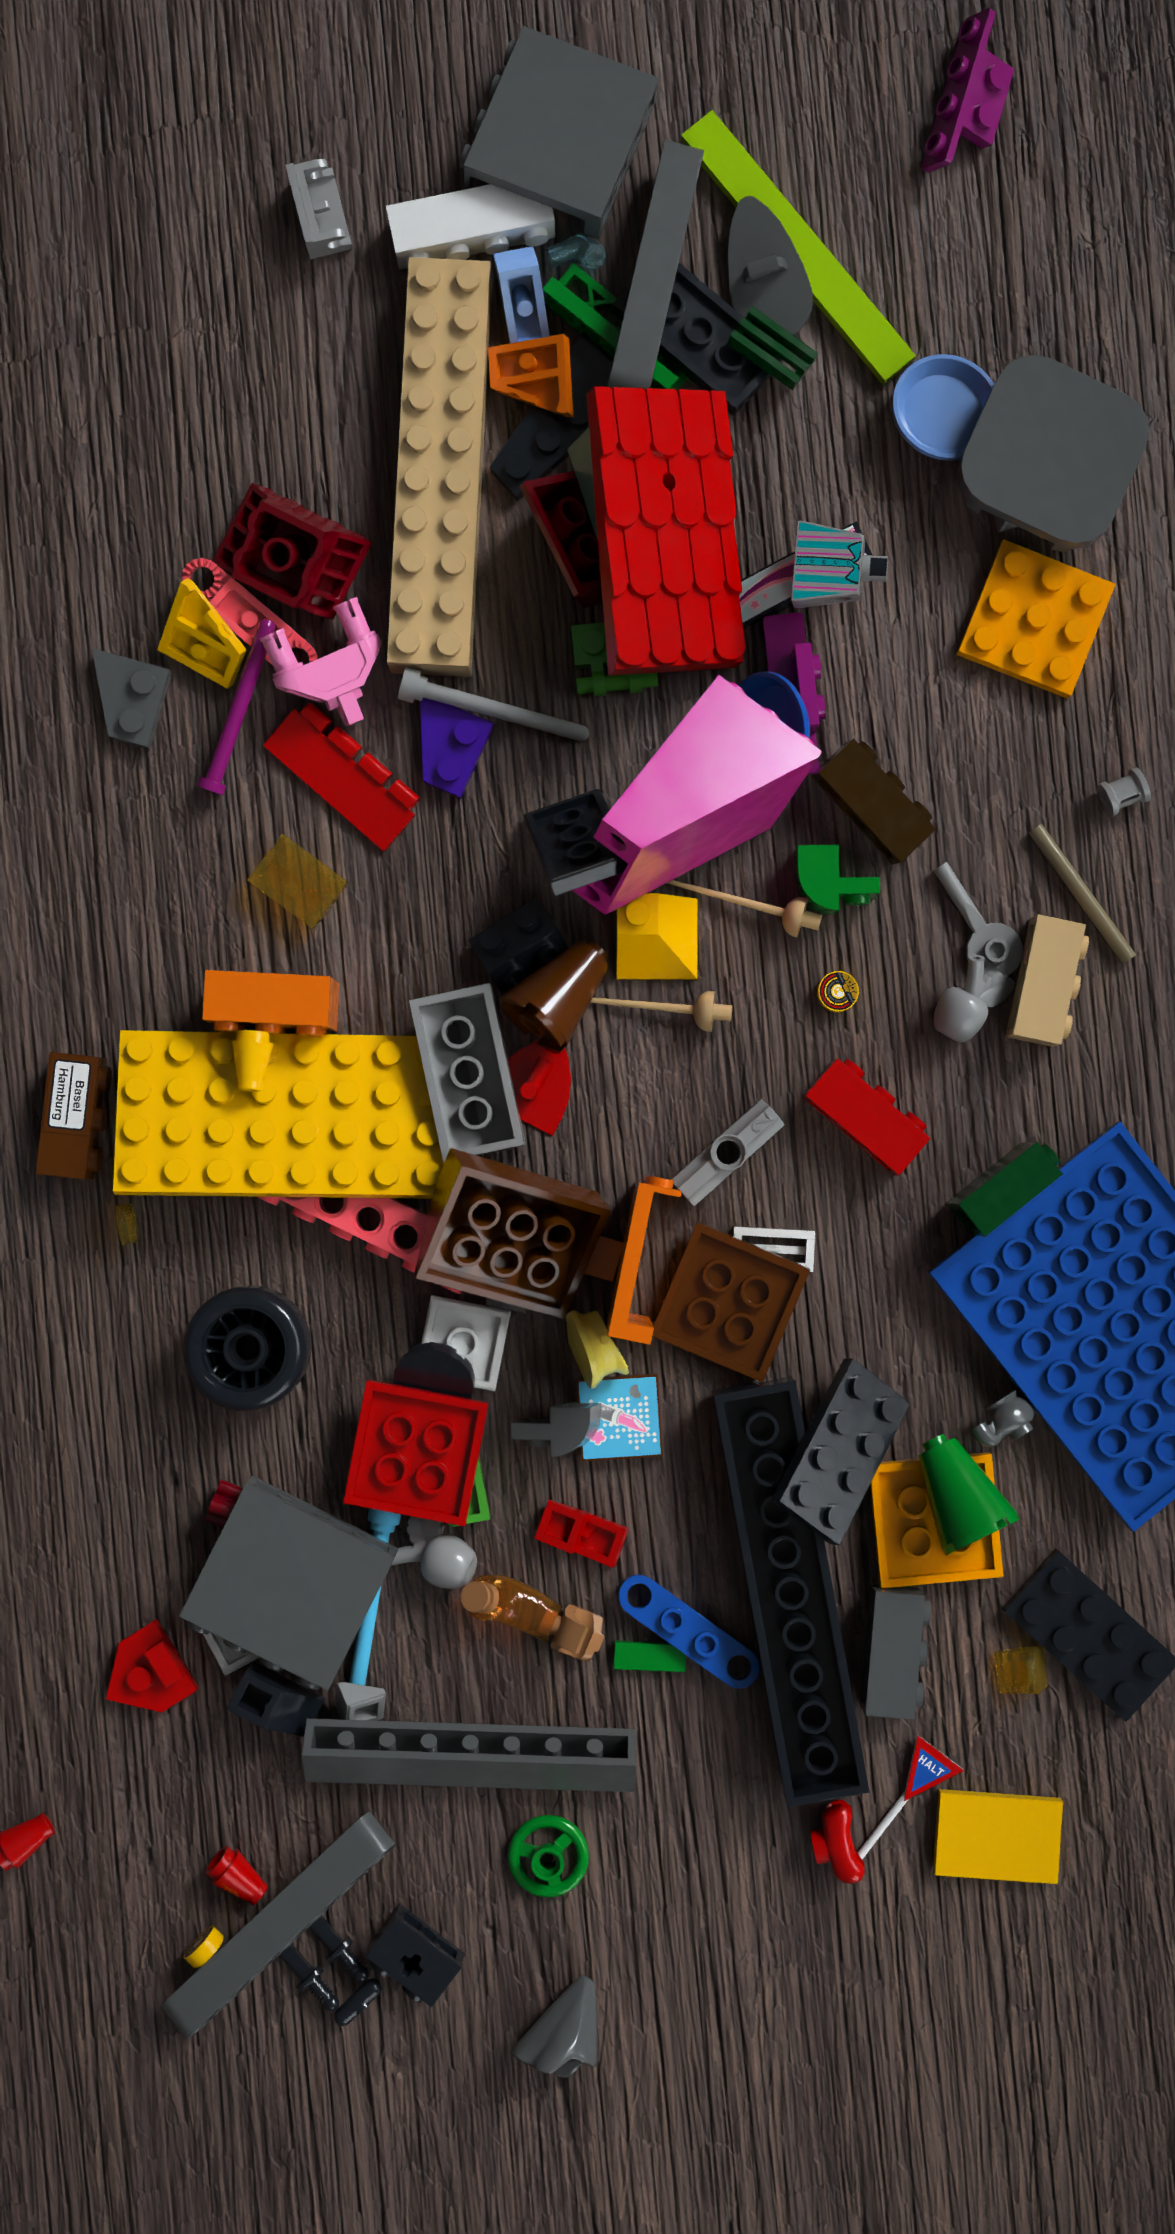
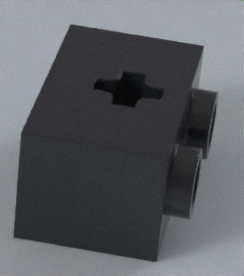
(408, 1935)

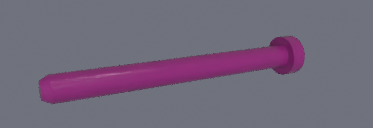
(237, 712)

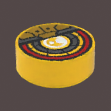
(837, 991)
(203, 1947)

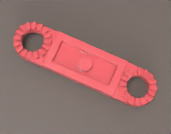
(241, 609)

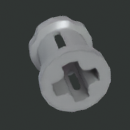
(1124, 791)

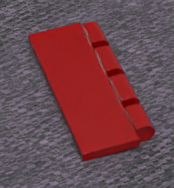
(348, 786)

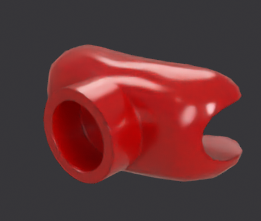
(835, 1843)

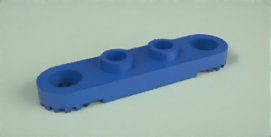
(688, 1631)

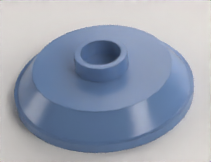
(940, 404)

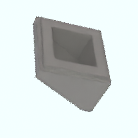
(359, 1702)

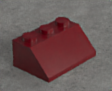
(568, 531)

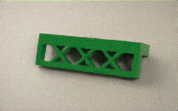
(583, 317)

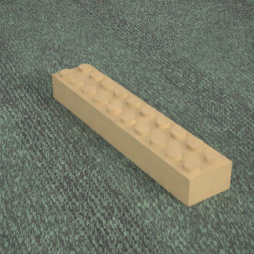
(440, 466)

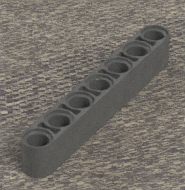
(656, 266)
(278, 1925)

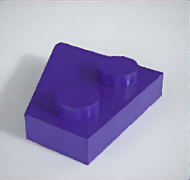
(451, 745)

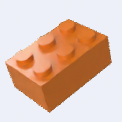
(271, 1002)

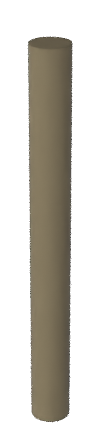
(1082, 893)

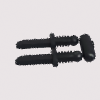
(309, 1976)

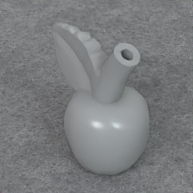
(963, 1012)
(443, 1557)

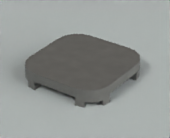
(1053, 452)

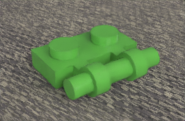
(590, 652)

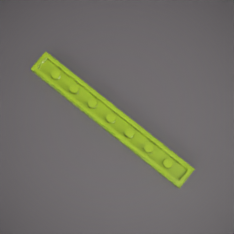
(831, 285)

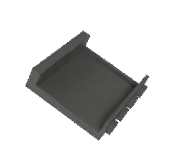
(561, 127)
(288, 1583)

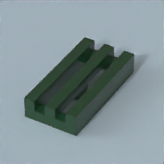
(777, 343)

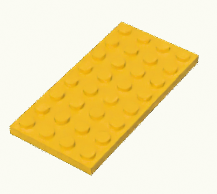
(329, 1120)

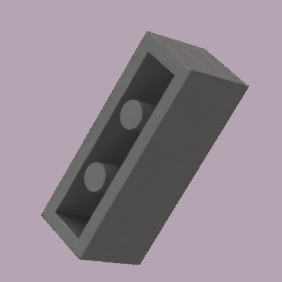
(894, 1652)

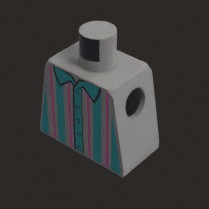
(832, 566)

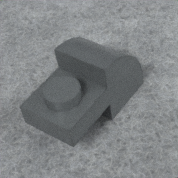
(568, 1427)

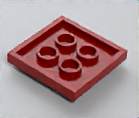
(416, 1452)

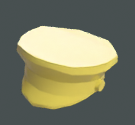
(593, 1347)

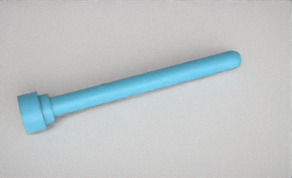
(383, 1524)

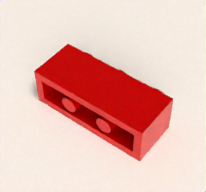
(867, 1115)

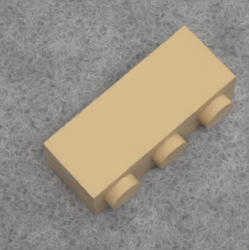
(1047, 981)

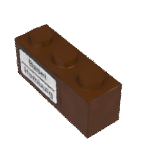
(73, 1116)

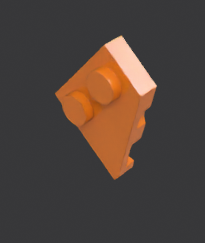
(534, 372)

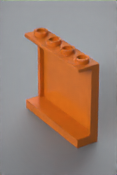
(620, 1322)

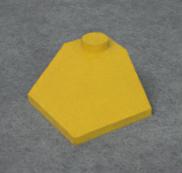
(657, 938)

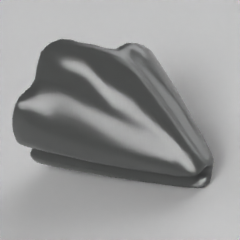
(564, 2033)

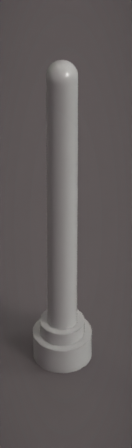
(416, 687)

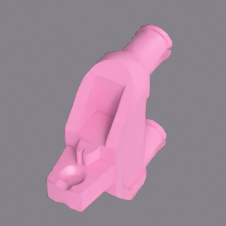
(335, 676)

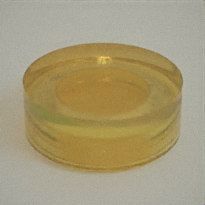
(127, 1224)

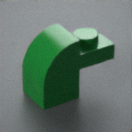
(819, 880)

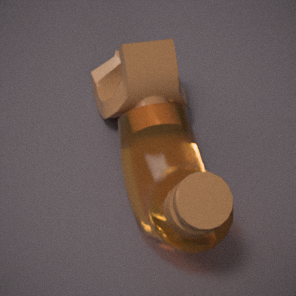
(529, 1610)

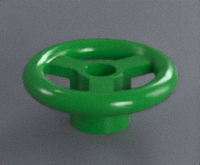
(547, 1871)

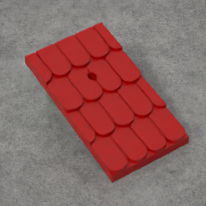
(664, 527)

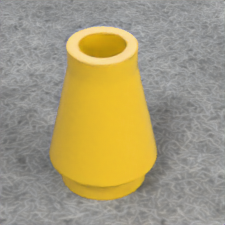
(251, 1058)

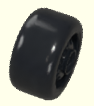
(215, 1354)

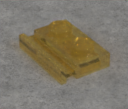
(298, 881)

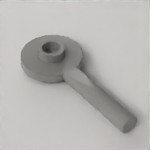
(993, 941)

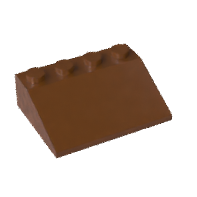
(509, 1234)

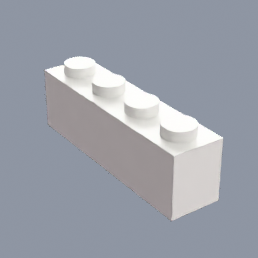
(467, 224)

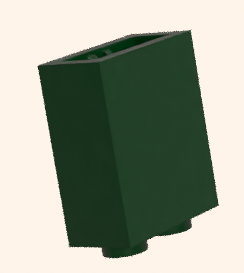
(1005, 1187)

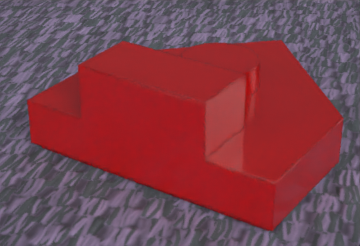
(149, 1671)

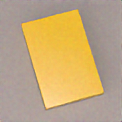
(997, 1836)

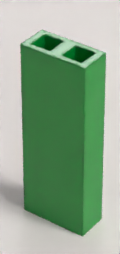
(648, 1656)

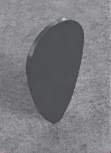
(766, 268)

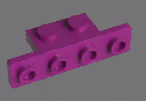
(971, 95)
(793, 659)

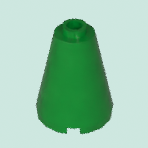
(961, 1495)

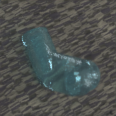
(578, 249)

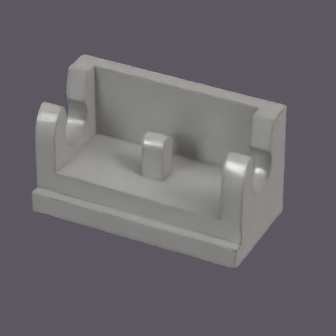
(319, 208)

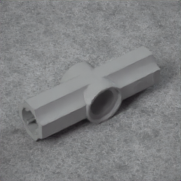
(746, 1133)

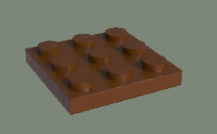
(729, 1301)

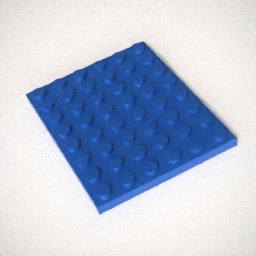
(1084, 1316)

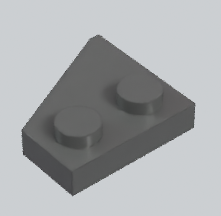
(130, 697)

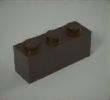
(874, 801)

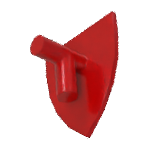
(541, 1085)

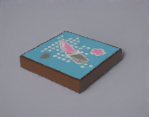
(628, 1417)

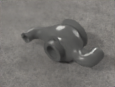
(1007, 1417)

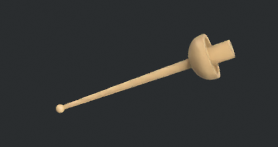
(793, 915)
(703, 1010)

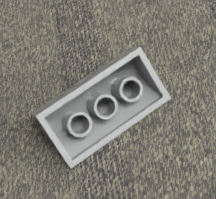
(467, 1071)

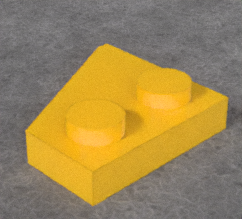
(201, 637)

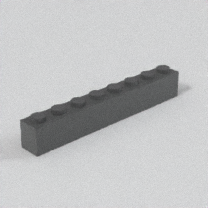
(469, 1755)

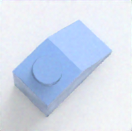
(521, 294)

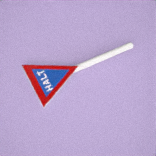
(926, 1770)

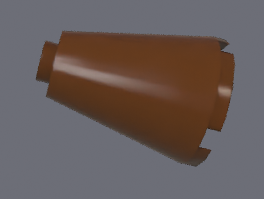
(557, 995)

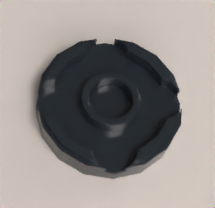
(435, 1369)

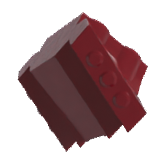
(291, 552)

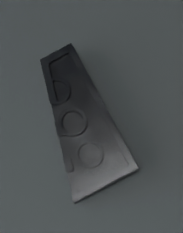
(544, 436)

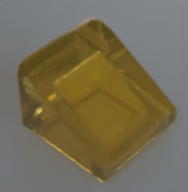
(1021, 1670)

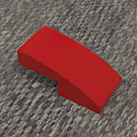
(581, 1533)

